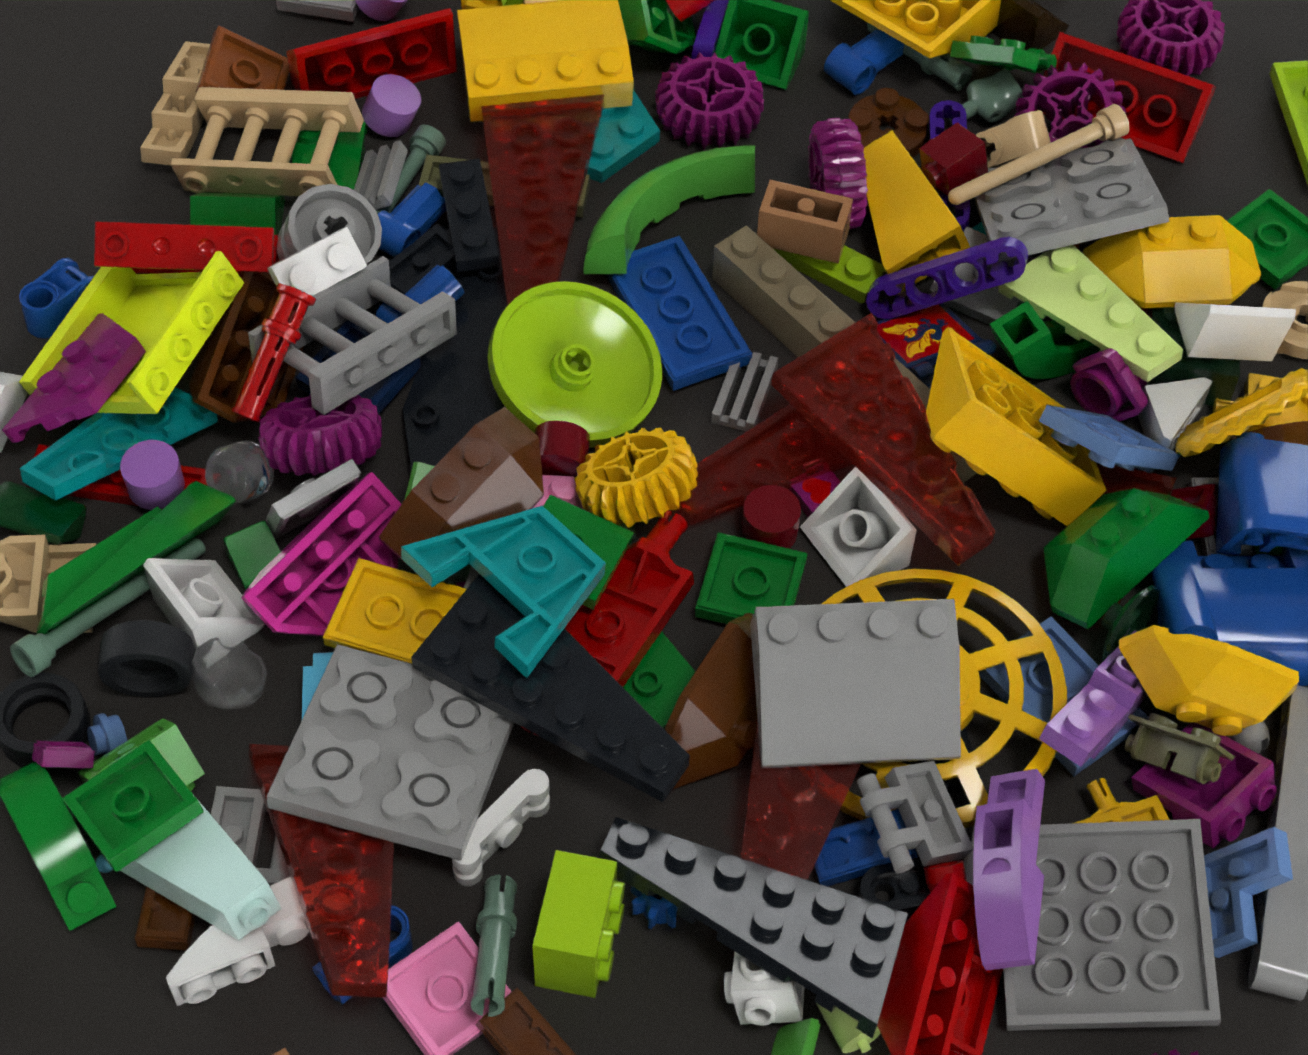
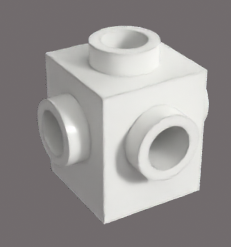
(761, 996)

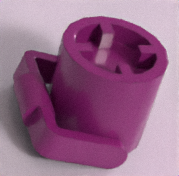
(1107, 384)

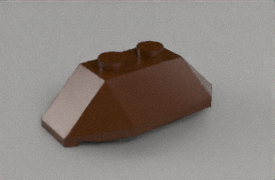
(227, 351)
(479, 480)
(718, 706)

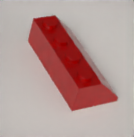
(351, 63)
(1159, 103)

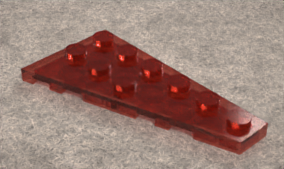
(537, 179)
(881, 426)

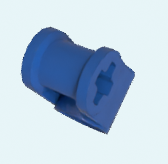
(52, 296)

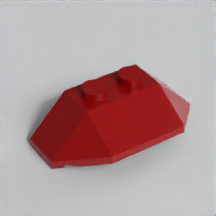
(938, 988)

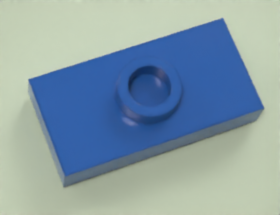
(853, 851)

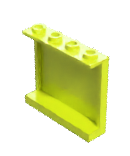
(163, 311)

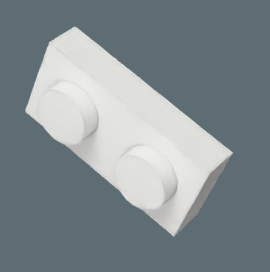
(320, 263)

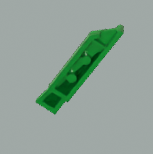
(124, 553)

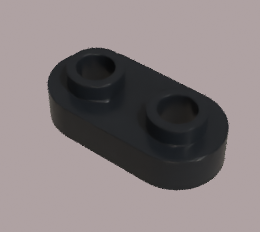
(905, 887)

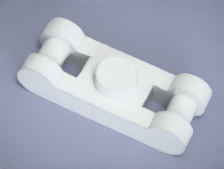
(503, 823)

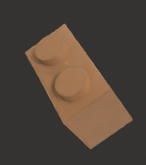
(804, 221)

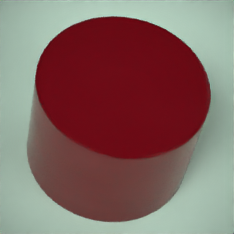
(562, 447)
(771, 516)

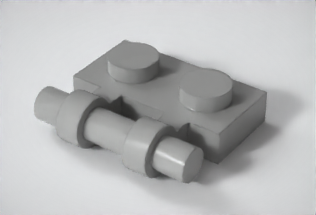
(926, 810)

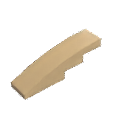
(176, 114)

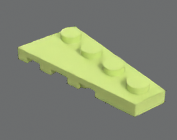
(1093, 308)

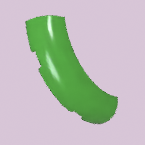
(659, 194)

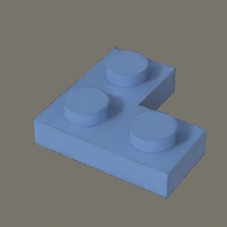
(1233, 879)

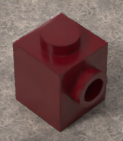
(953, 158)

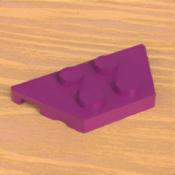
(80, 380)

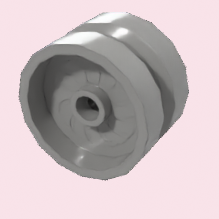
(325, 211)

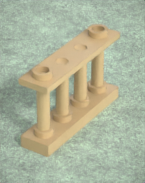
(262, 110)

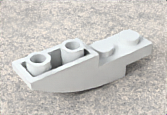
(222, 960)

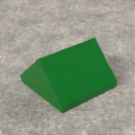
(765, 37)
(237, 210)

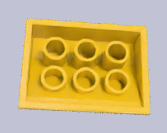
(928, 24)
(545, 53)
(995, 426)

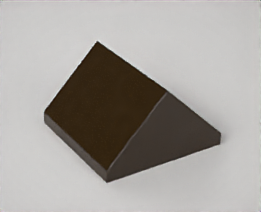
(1028, 23)

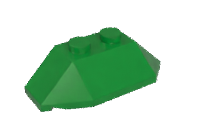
(655, 27)
(1114, 549)

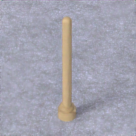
(1108, 124)

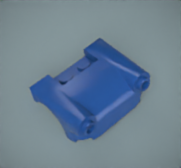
(1239, 601)

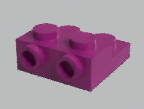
(1219, 805)

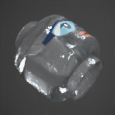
(239, 471)

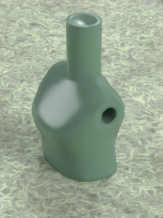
(992, 96)

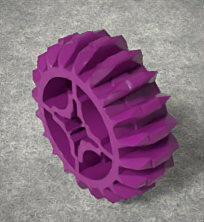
(1171, 33)
(1083, 87)
(685, 103)
(839, 163)
(307, 441)

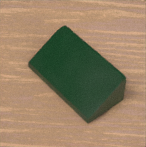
(37, 514)

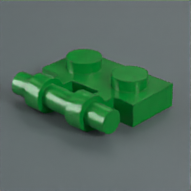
(1007, 55)

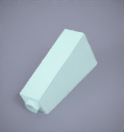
(208, 877)

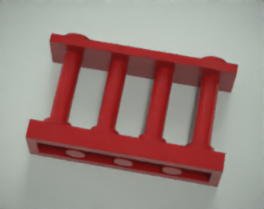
(182, 248)

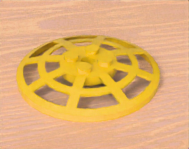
(971, 700)

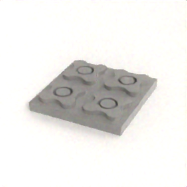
(1074, 199)
(391, 755)
(1119, 931)

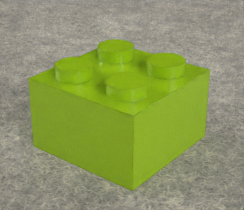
(578, 924)

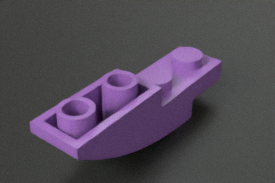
(1096, 711)
(1006, 872)

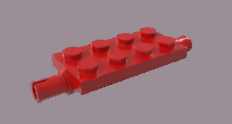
(635, 602)

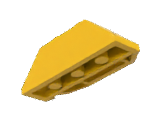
(1179, 262)
(1207, 679)

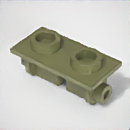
(1195, 752)

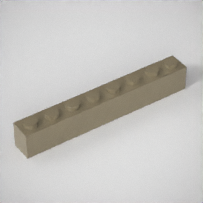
(789, 303)

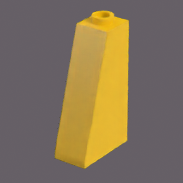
(906, 209)

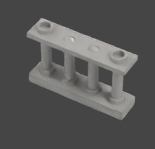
(376, 355)

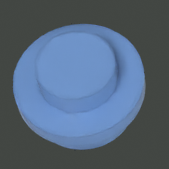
(106, 733)

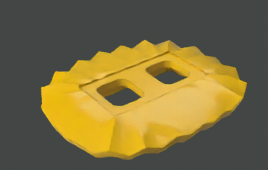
(1243, 413)

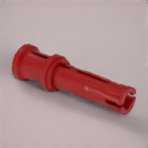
(280, 332)

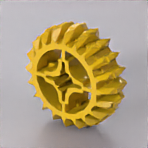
(637, 476)

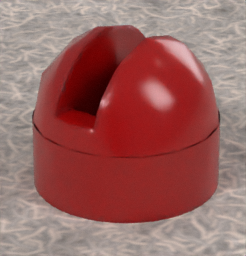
(936, 872)

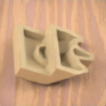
(23, 568)

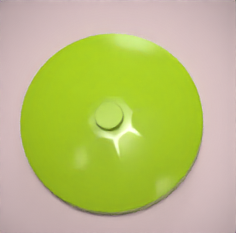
(575, 359)

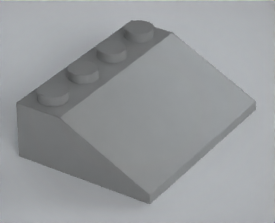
(857, 682)

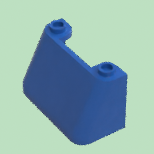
(1262, 495)

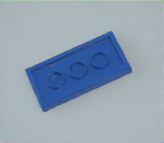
(681, 313)

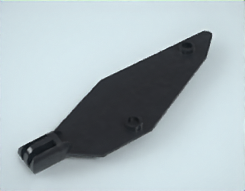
(454, 378)

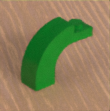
(1038, 346)
(55, 845)

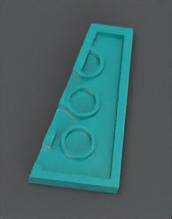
(101, 441)

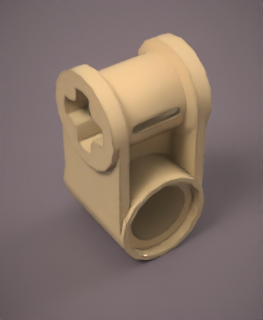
(1015, 138)

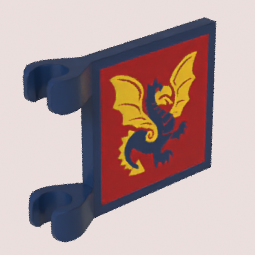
(918, 336)

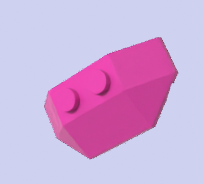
(310, 574)

